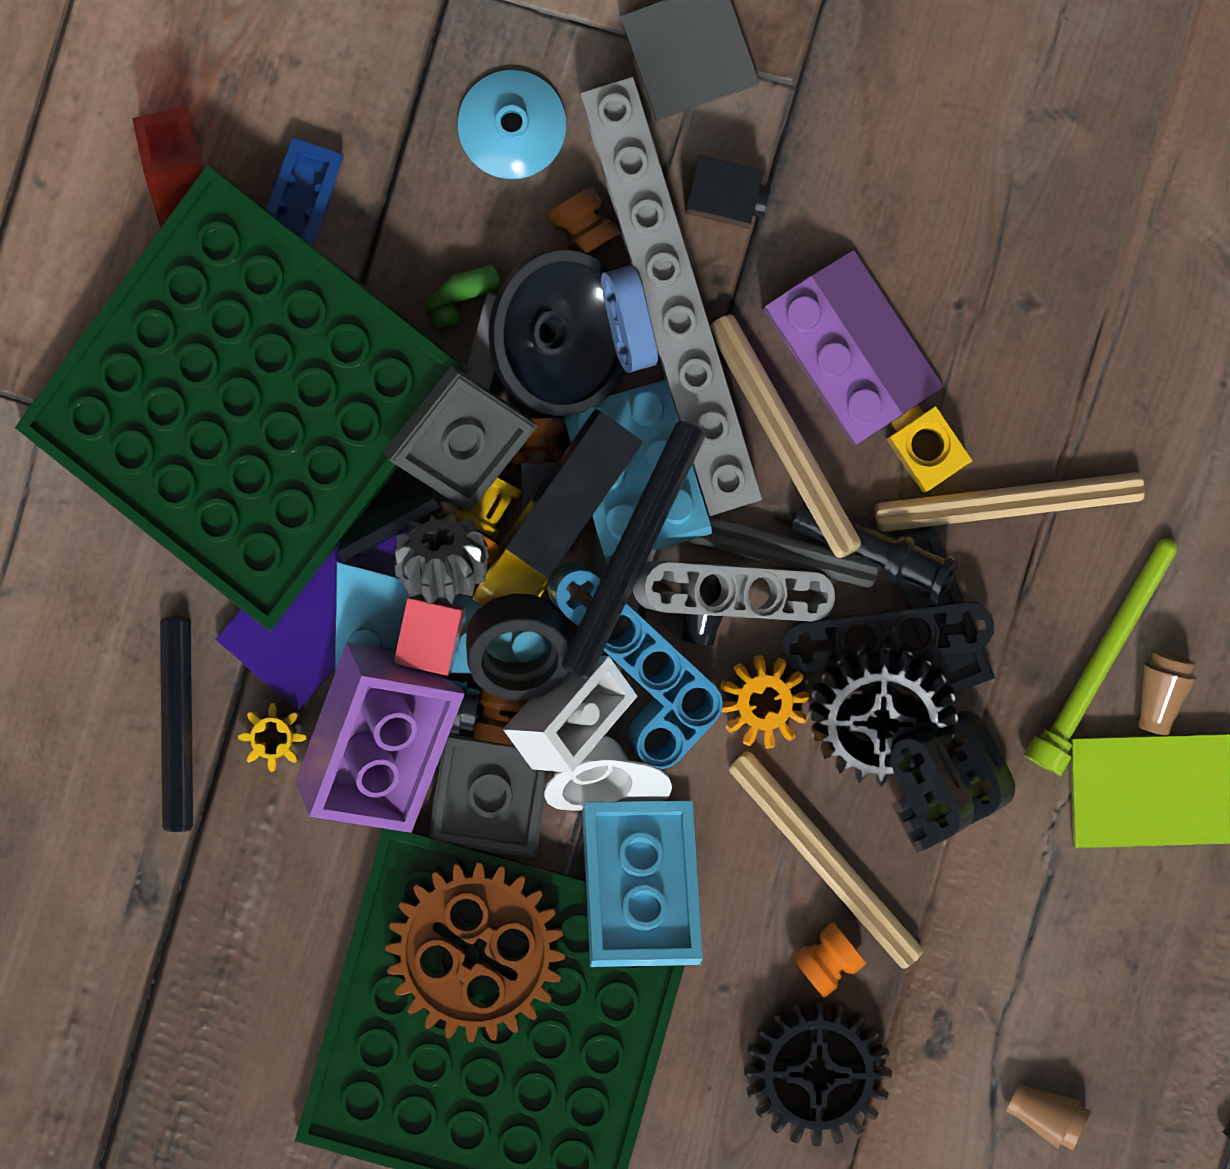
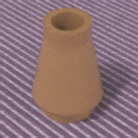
(1164, 690)
(1049, 1114)

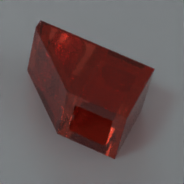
(168, 157)

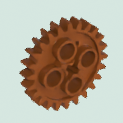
(447, 993)

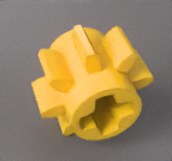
(283, 725)

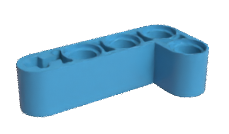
(666, 687)

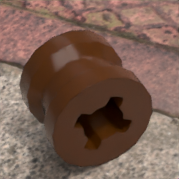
(542, 444)

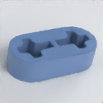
(629, 319)

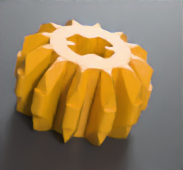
(758, 684)

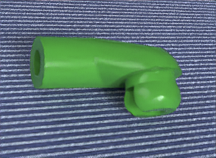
(457, 289)

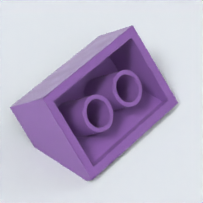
(852, 348)
(377, 740)

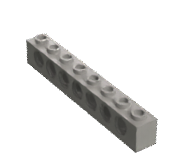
(670, 291)

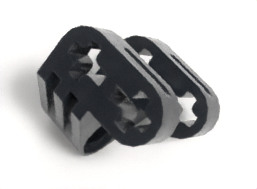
(945, 789)

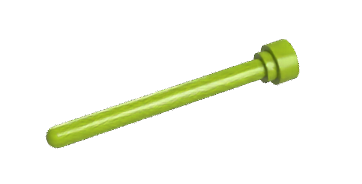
(1053, 746)

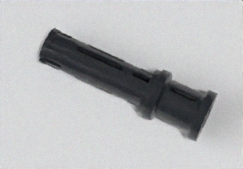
(897, 557)

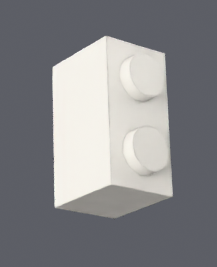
(571, 719)

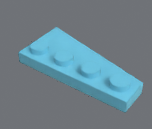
(372, 613)

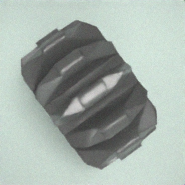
(441, 558)

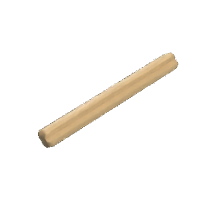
(785, 436)
(1009, 502)
(825, 859)

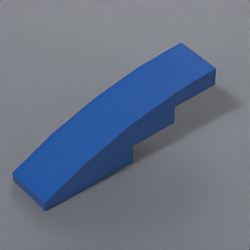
(305, 187)

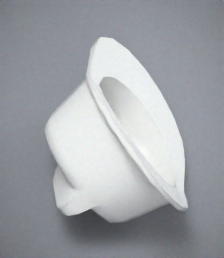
(607, 777)

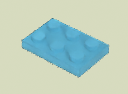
(651, 417)
(642, 883)

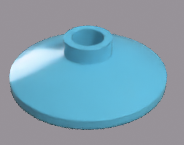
(518, 152)

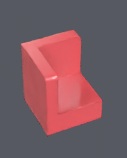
(429, 635)

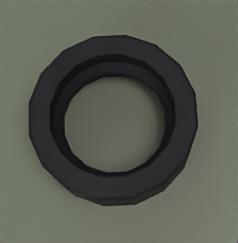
(512, 614)

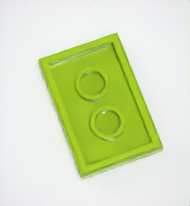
(1150, 790)

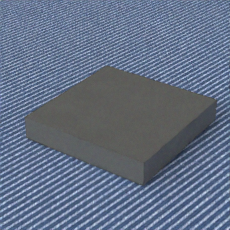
(688, 53)
(460, 438)
(488, 797)

